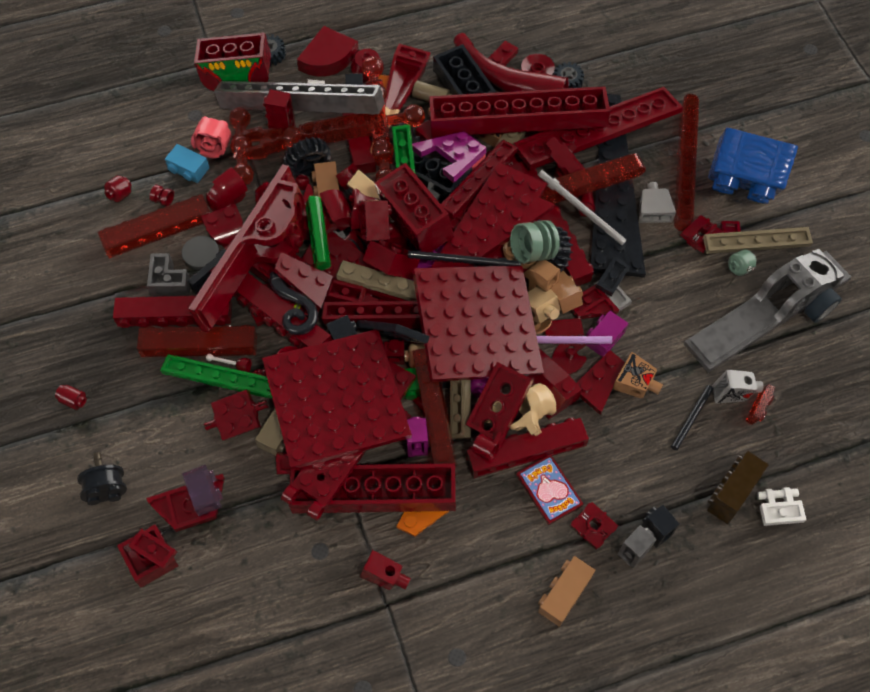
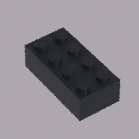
(460, 72)

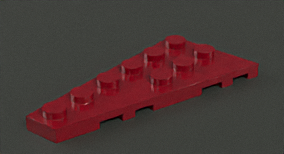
(342, 250)

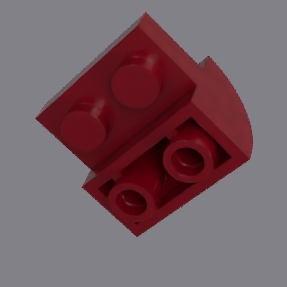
(335, 210)

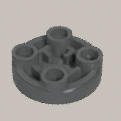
(199, 251)

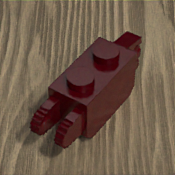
(347, 292)

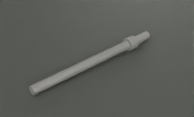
(554, 184)

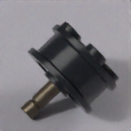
(101, 482)

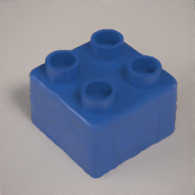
(751, 164)

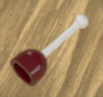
(242, 364)

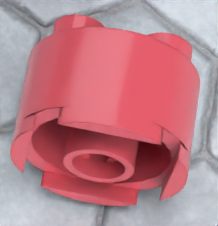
(211, 137)

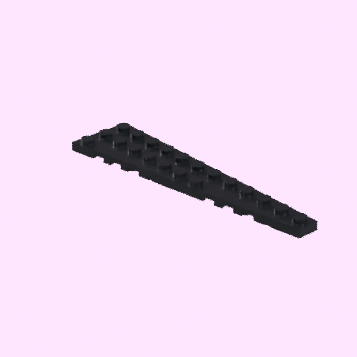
(618, 209)

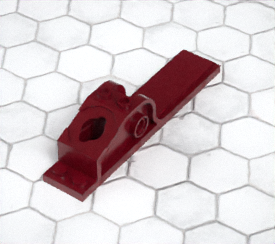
(277, 210)

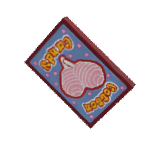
(549, 489)

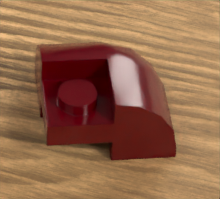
(227, 190)

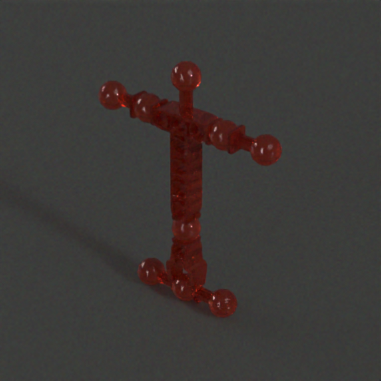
(327, 129)

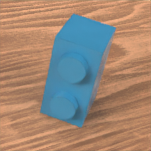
(187, 163)

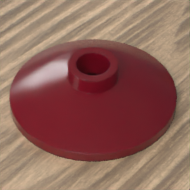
(538, 63)

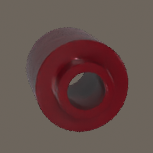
(70, 396)

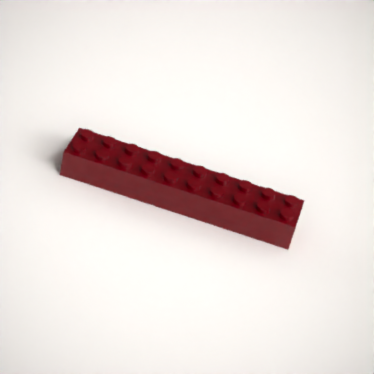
(519, 111)

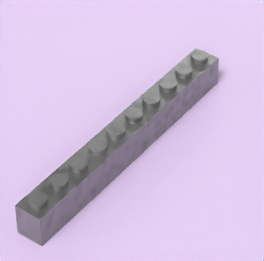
(304, 96)

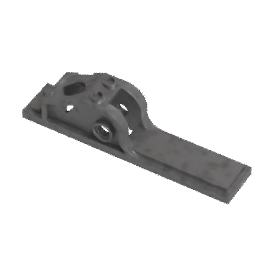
(759, 316)

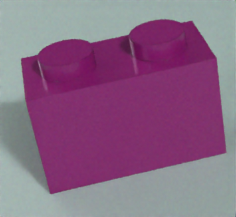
(607, 325)
(419, 442)

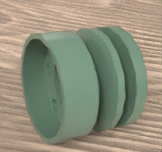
(534, 241)

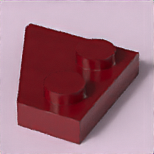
(594, 304)

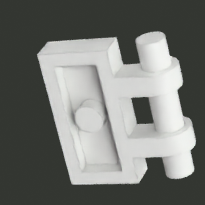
(781, 512)

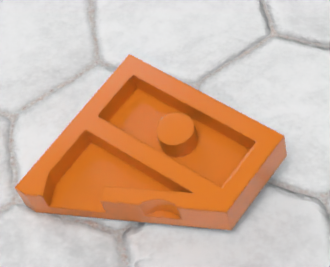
(416, 522)

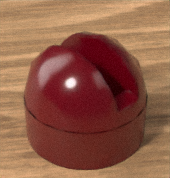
(302, 181)

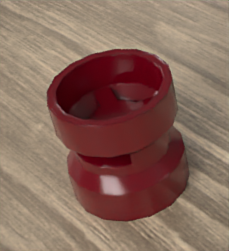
(161, 195)

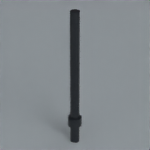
(501, 261)

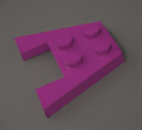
(457, 148)

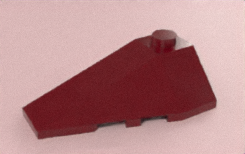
(559, 382)

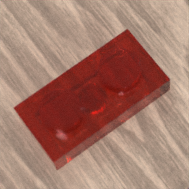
(762, 400)

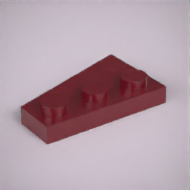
(600, 380)

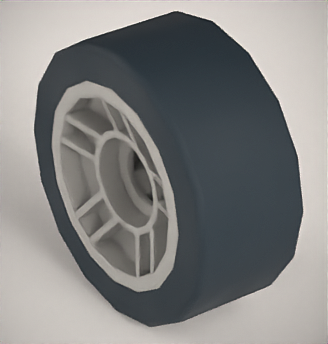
(822, 305)

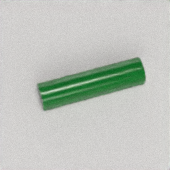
(403, 146)
(317, 233)

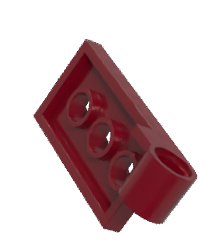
(489, 441)

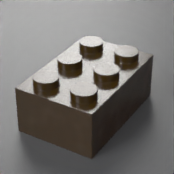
(736, 486)

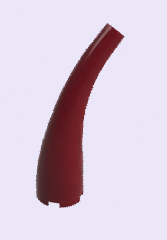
(509, 78)

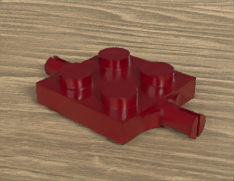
(235, 415)

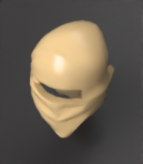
(536, 404)

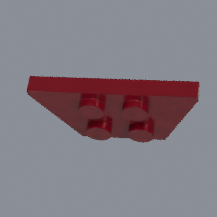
(177, 508)

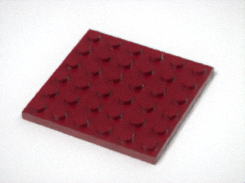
(476, 321)
(335, 399)

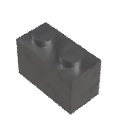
(637, 546)

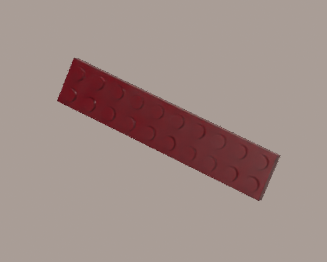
(623, 119)

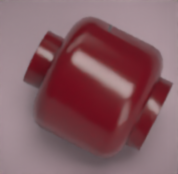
(117, 188)

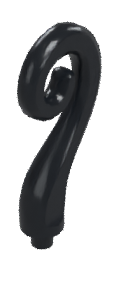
(280, 288)

